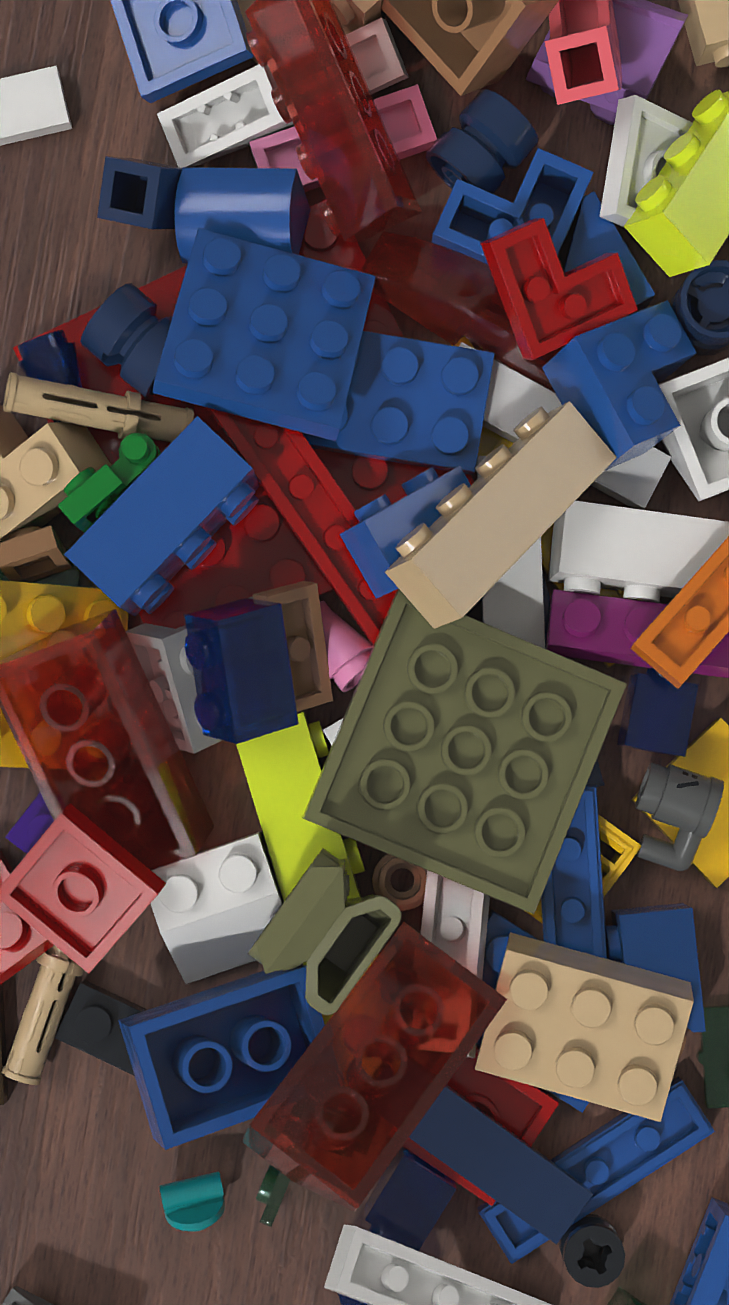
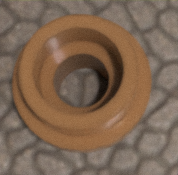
(382, 885)

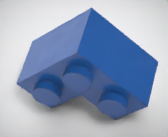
(549, 191)
(616, 376)

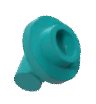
(193, 1202)

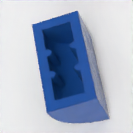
(242, 203)

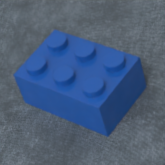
(166, 519)
(218, 1052)

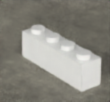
(630, 550)

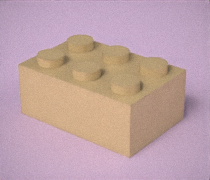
(586, 1027)

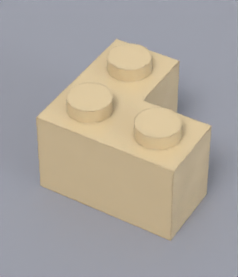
(39, 469)

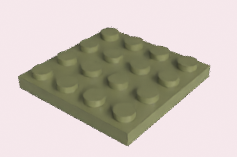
(465, 752)

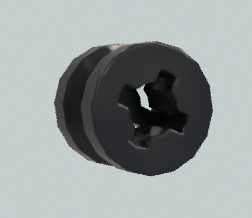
(587, 1239)

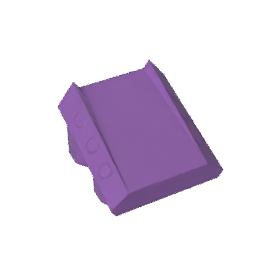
(645, 42)

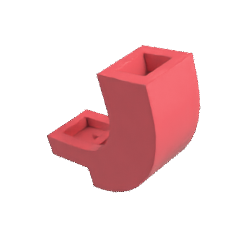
(583, 49)

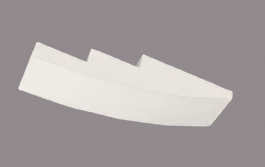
(243, 107)

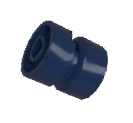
(490, 139)
(704, 308)
(128, 335)

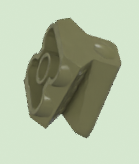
(327, 931)

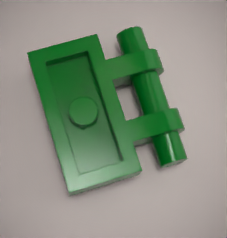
(95, 491)

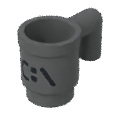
(682, 801)

